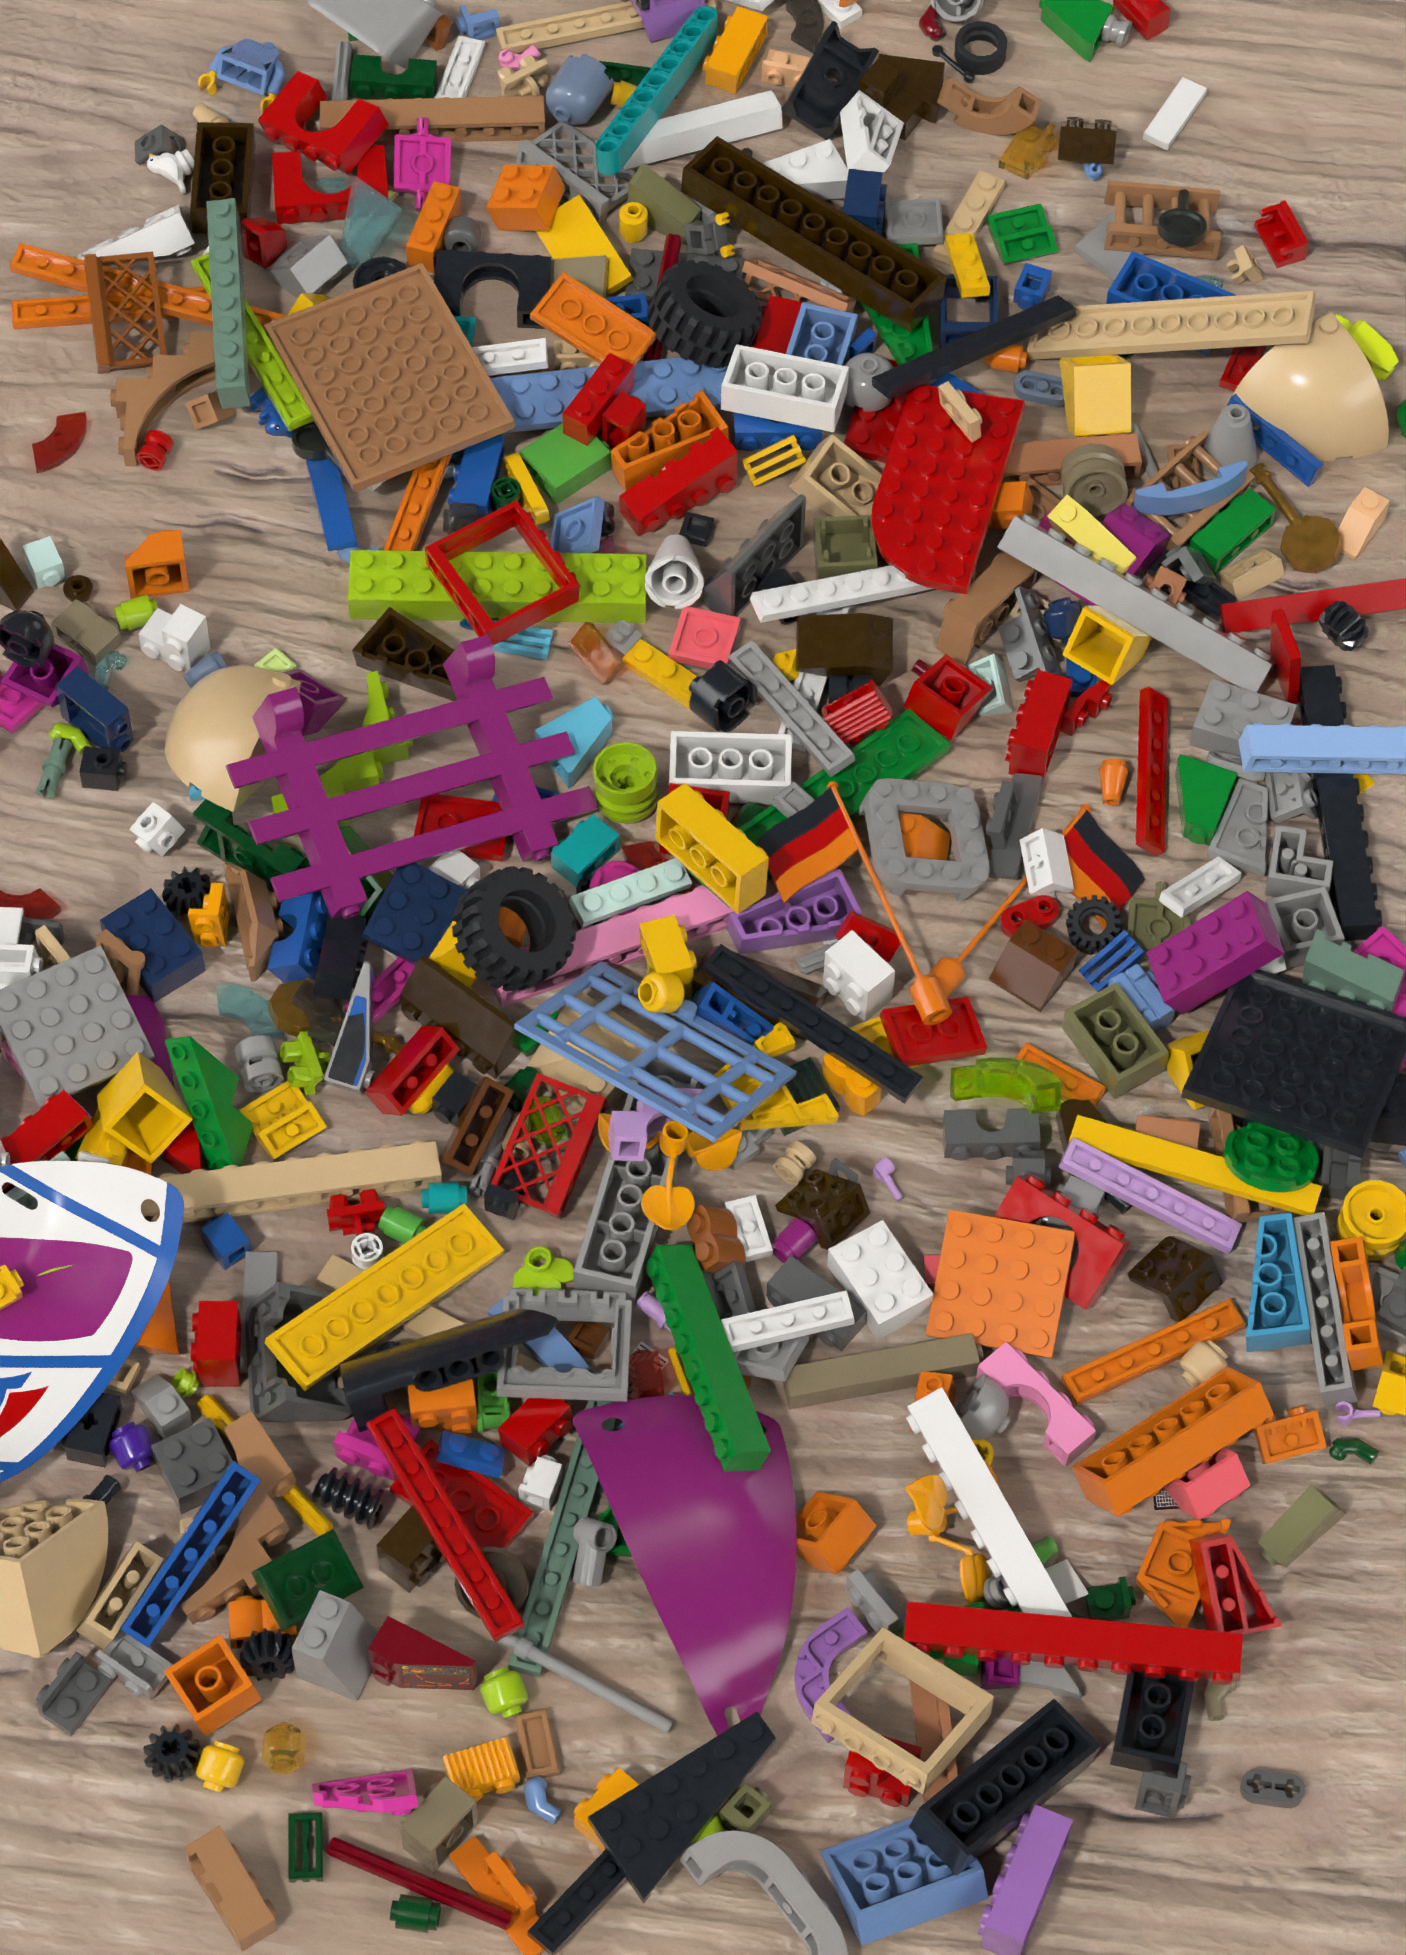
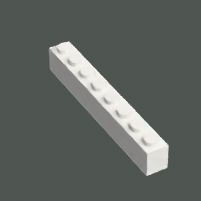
(985, 1506)

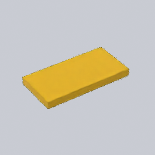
(578, 234)

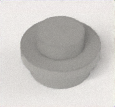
(994, 1592)

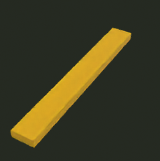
(1185, 1164)

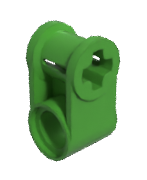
(491, 1410)

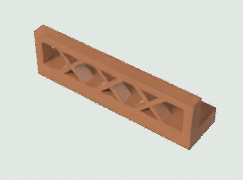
(796, 284)
(931, 1728)

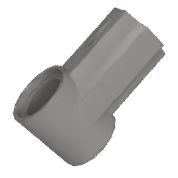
(594, 1542)

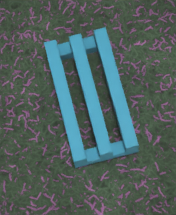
(531, 636)

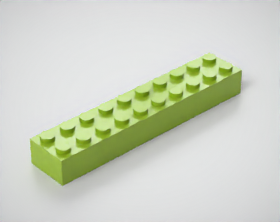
(500, 582)

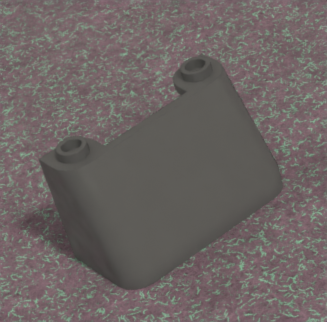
(272, 1389)

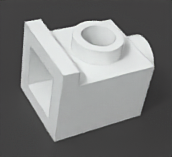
(541, 1483)

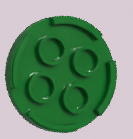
(1270, 1158)

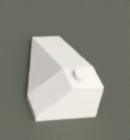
(161, 233)

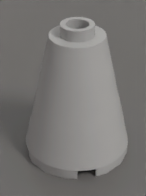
(1232, 438)

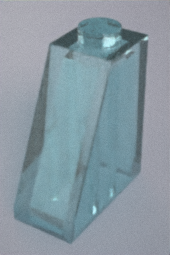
(367, 223)

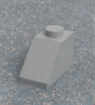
(162, 1406)

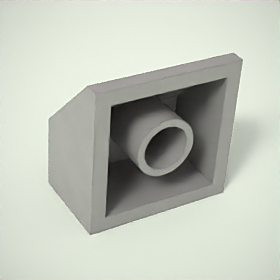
(307, 265)

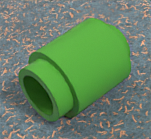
(401, 1224)

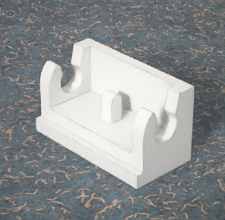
(1046, 863)

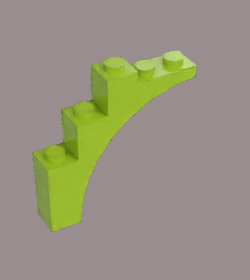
(365, 768)

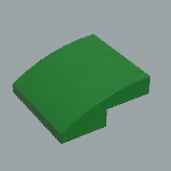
(1021, 234)

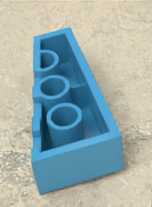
(1277, 1296)

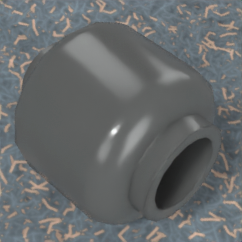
(462, 234)

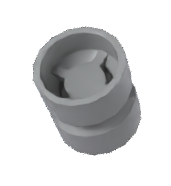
(259, 1064)

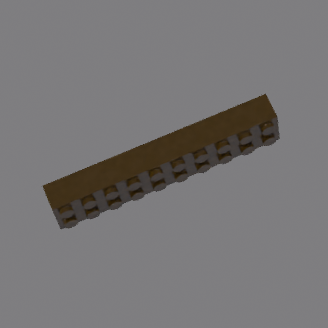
(813, 233)

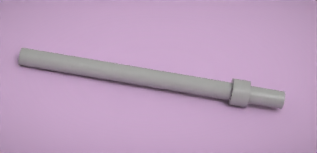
(524, 1648)

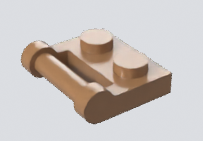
(120, 956)

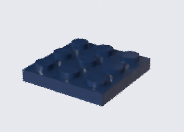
(413, 912)

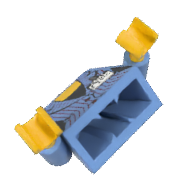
(247, 66)

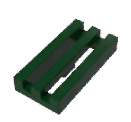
(305, 1875)

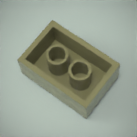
(1115, 1040)

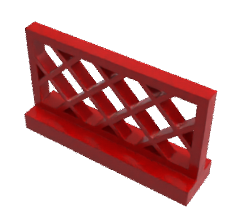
(574, 1155)

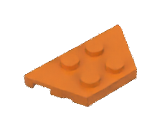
(1169, 1568)

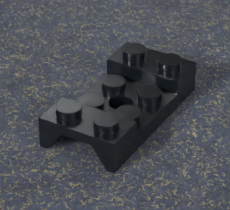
(816, 99)

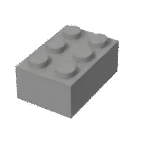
(1228, 711)

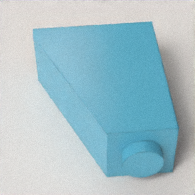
(588, 731)

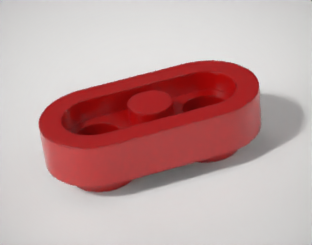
(1030, 911)

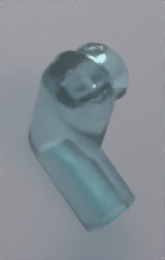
(106, 665)

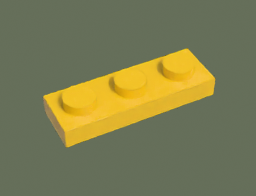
(967, 265)
(660, 671)

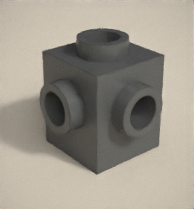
(1028, 1162)

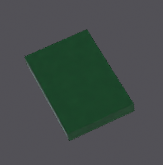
(298, 1576)

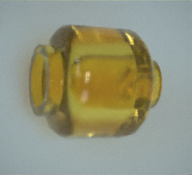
(283, 1748)

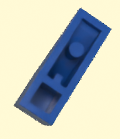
(730, 1014)

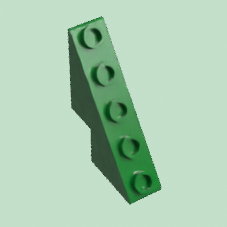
(209, 1097)

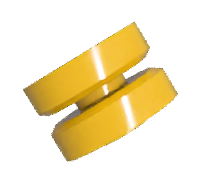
(1377, 1214)

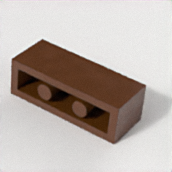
(475, 1126)

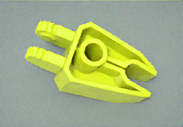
(1374, 347)

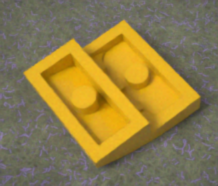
(283, 1119)

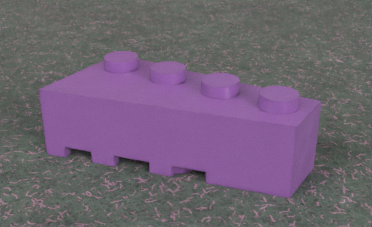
(806, 918)

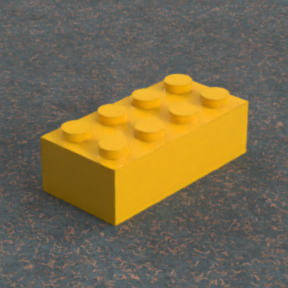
(711, 848)

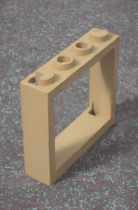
(924, 1672)

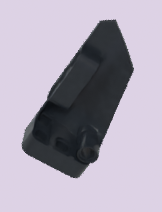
(437, 1359)

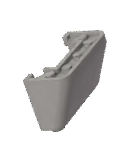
(386, 26)

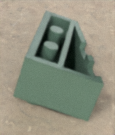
(1351, 975)

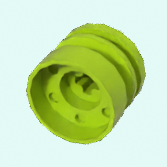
(625, 782)

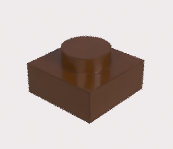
(588, 1338)

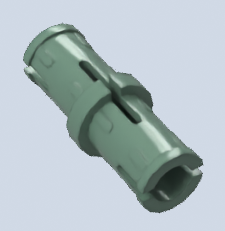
(53, 768)

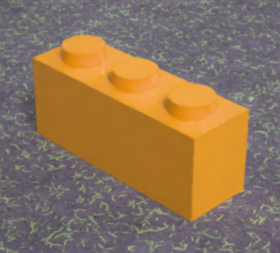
(735, 49)

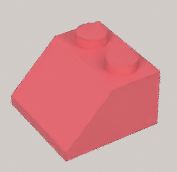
(1209, 1485)

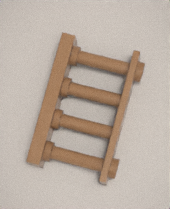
(1145, 237)
(1194, 519)

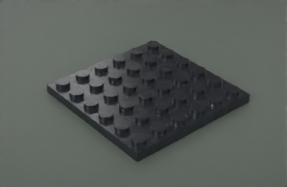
(1300, 1061)

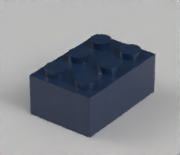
(168, 949)

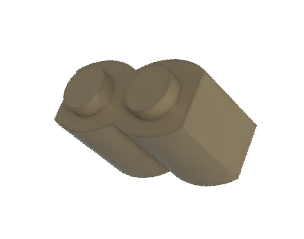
(86, 631)

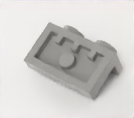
(1290, 795)

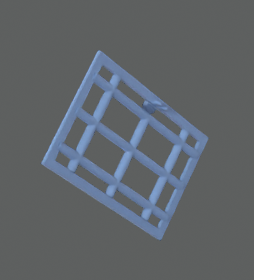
(659, 1049)

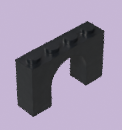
(460, 270)

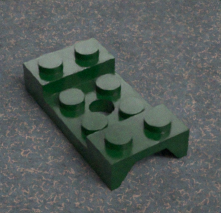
(234, 845)

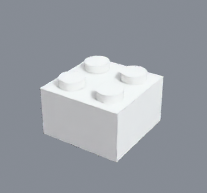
(858, 976)

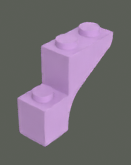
(632, 1129)

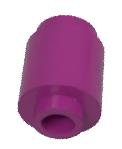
(794, 1240)

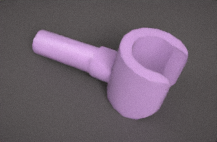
(882, 1171)
(1353, 1413)

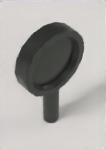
(1181, 225)
(311, 445)

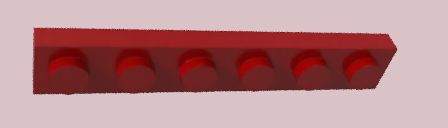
(1152, 771)

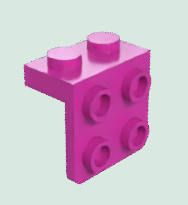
(361, 1449)

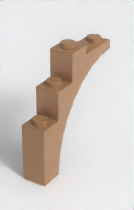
(171, 376)
(258, 1523)

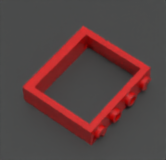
(480, 531)

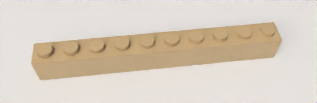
(302, 1181)

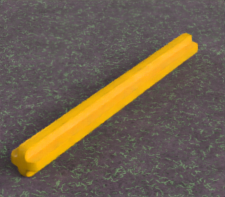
(295, 1497)

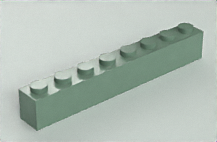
(228, 304)

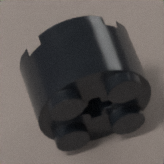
(722, 696)

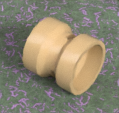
(794, 1163)

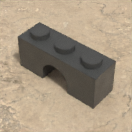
(967, 1140)

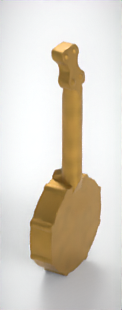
(1309, 541)
(293, 1019)

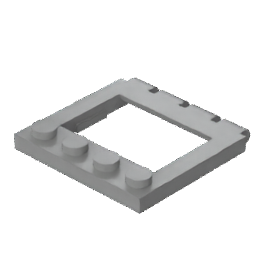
(578, 1382)

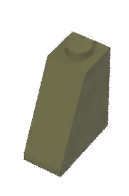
(665, 205)
(1300, 1527)

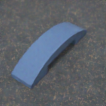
(1158, 501)
(550, 1349)

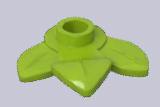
(545, 1277)

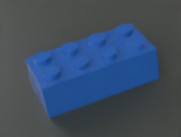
(1150, 280)

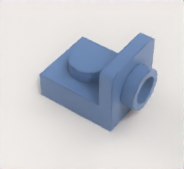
(479, 25)

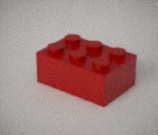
(1038, 724)

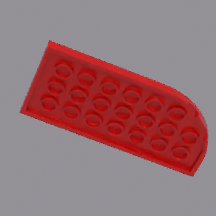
(942, 487)

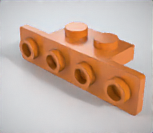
(495, 1882)

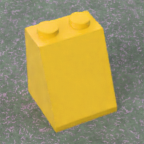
(1096, 394)
(1105, 644)
(142, 1108)

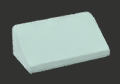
(992, 671)

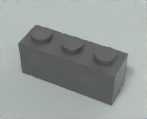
(798, 1283)

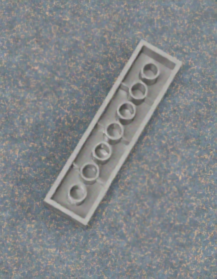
(618, 1231)

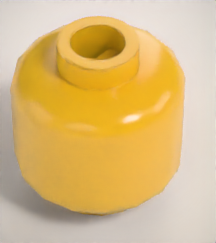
(661, 993)
(220, 1766)

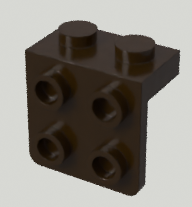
(1087, 141)
(1177, 1274)

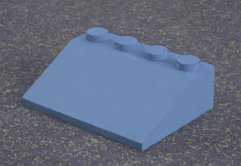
(897, 1882)

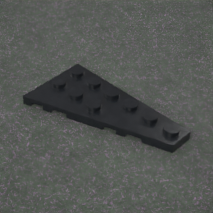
(670, 1810)

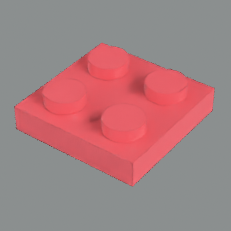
(704, 637)

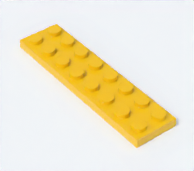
(384, 1297)

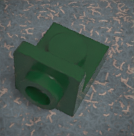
(1110, 1601)

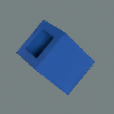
(225, 1240)

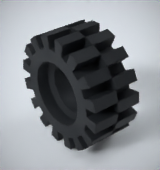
(1088, 908)

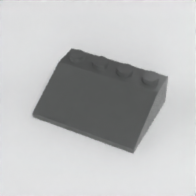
(765, 552)

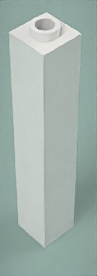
(697, 128)

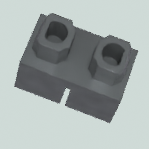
(1336, 1172)

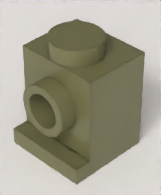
(745, 1799)

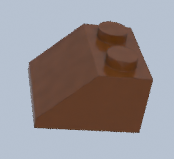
(1033, 965)

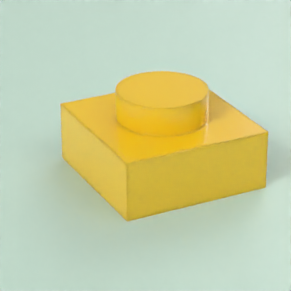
(786, 664)

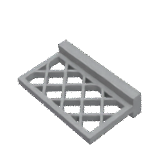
(597, 203)

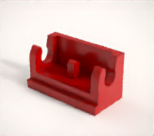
(1281, 234)

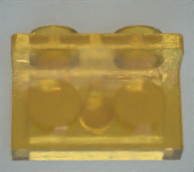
(1027, 150)

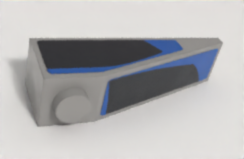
(353, 1052)

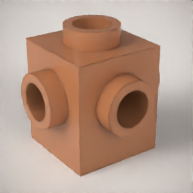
(1169, 581)

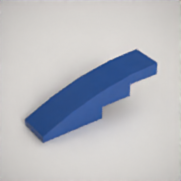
(331, 504)

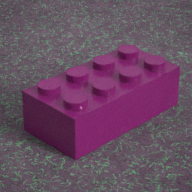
(1215, 952)

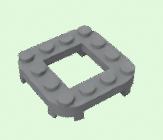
(904, 873)

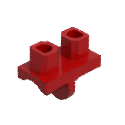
(355, 1218)

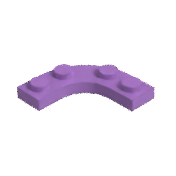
(819, 1654)

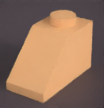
(1362, 522)

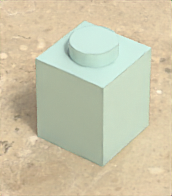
(44, 562)

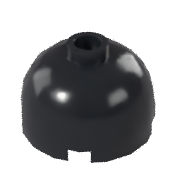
(26, 638)

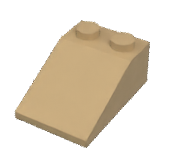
(837, 480)

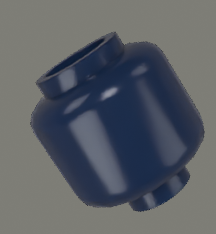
(1062, 618)

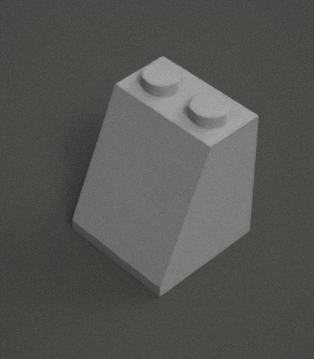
(334, 1647)

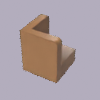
(207, 410)

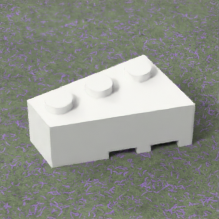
(869, 134)
(814, 169)

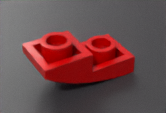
(1087, 704)

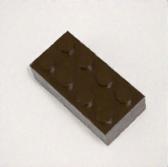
(222, 169)

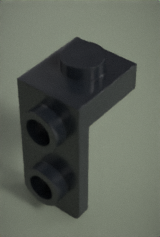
(501, 1199)

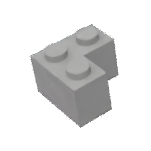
(1289, 869)

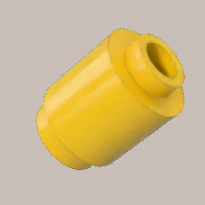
(633, 222)

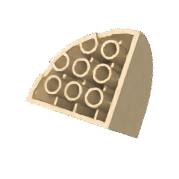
(1320, 394)
(217, 729)
(49, 1571)

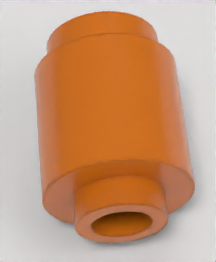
(1008, 359)

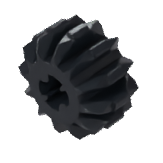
(1343, 625)
(185, 891)
(267, 1654)
(171, 1742)

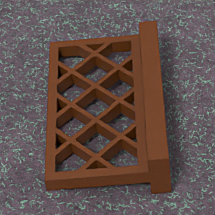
(100, 316)

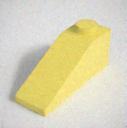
(1084, 529)

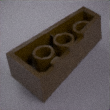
(405, 654)

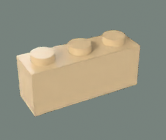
(120, 1595)

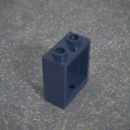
(951, 331)
(94, 711)

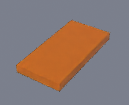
(591, 322)

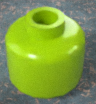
(504, 1692)

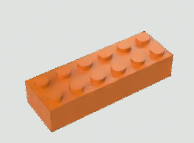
(1172, 1441)

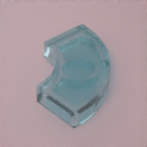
(246, 1007)

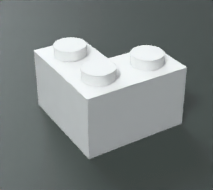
(176, 638)

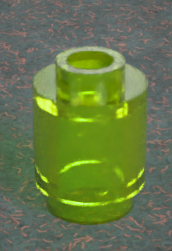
(552, 1115)

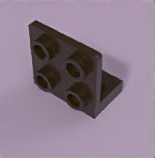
(828, 1203)

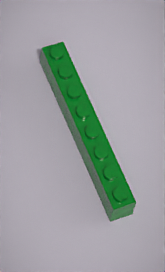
(707, 1358)

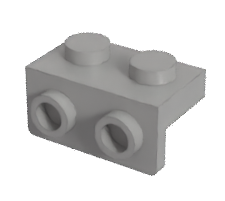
(875, 1601)
(134, 1665)

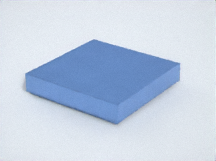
(578, 527)

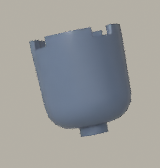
(578, 90)

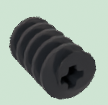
(349, 1498)

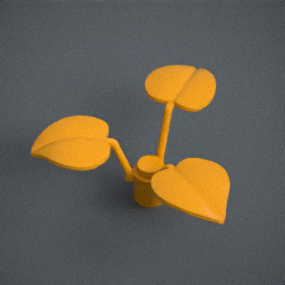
(674, 1206)
(929, 1520)

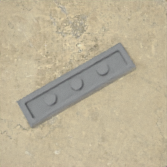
(258, 1277)

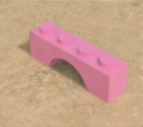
(1067, 1430)

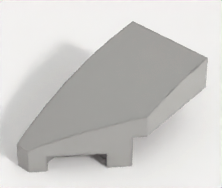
(1043, 1677)

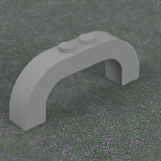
(779, 1878)

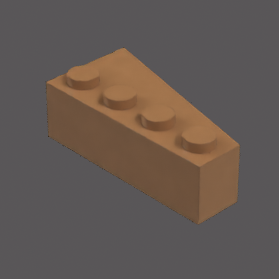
(986, 605)

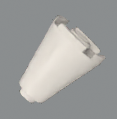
(674, 574)

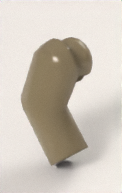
(1213, 1698)

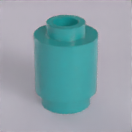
(443, 1197)

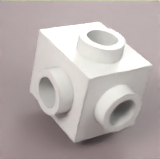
(156, 830)

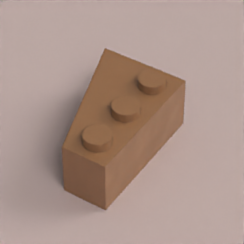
(230, 1888)

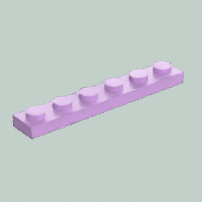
(1150, 1195)

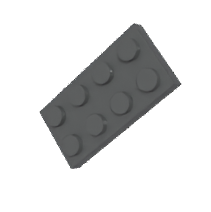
(646, 265)

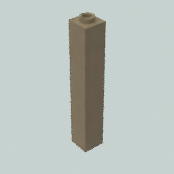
(880, 1370)

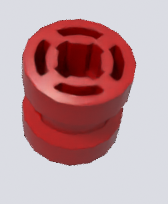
(154, 451)

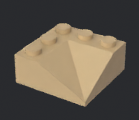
(563, 1070)

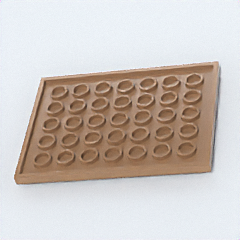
(389, 377)

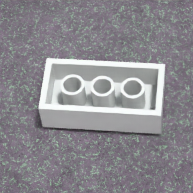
(784, 388)
(740, 763)

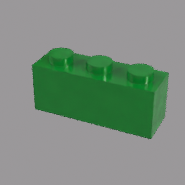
(1233, 529)

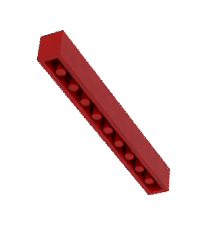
(1074, 1641)

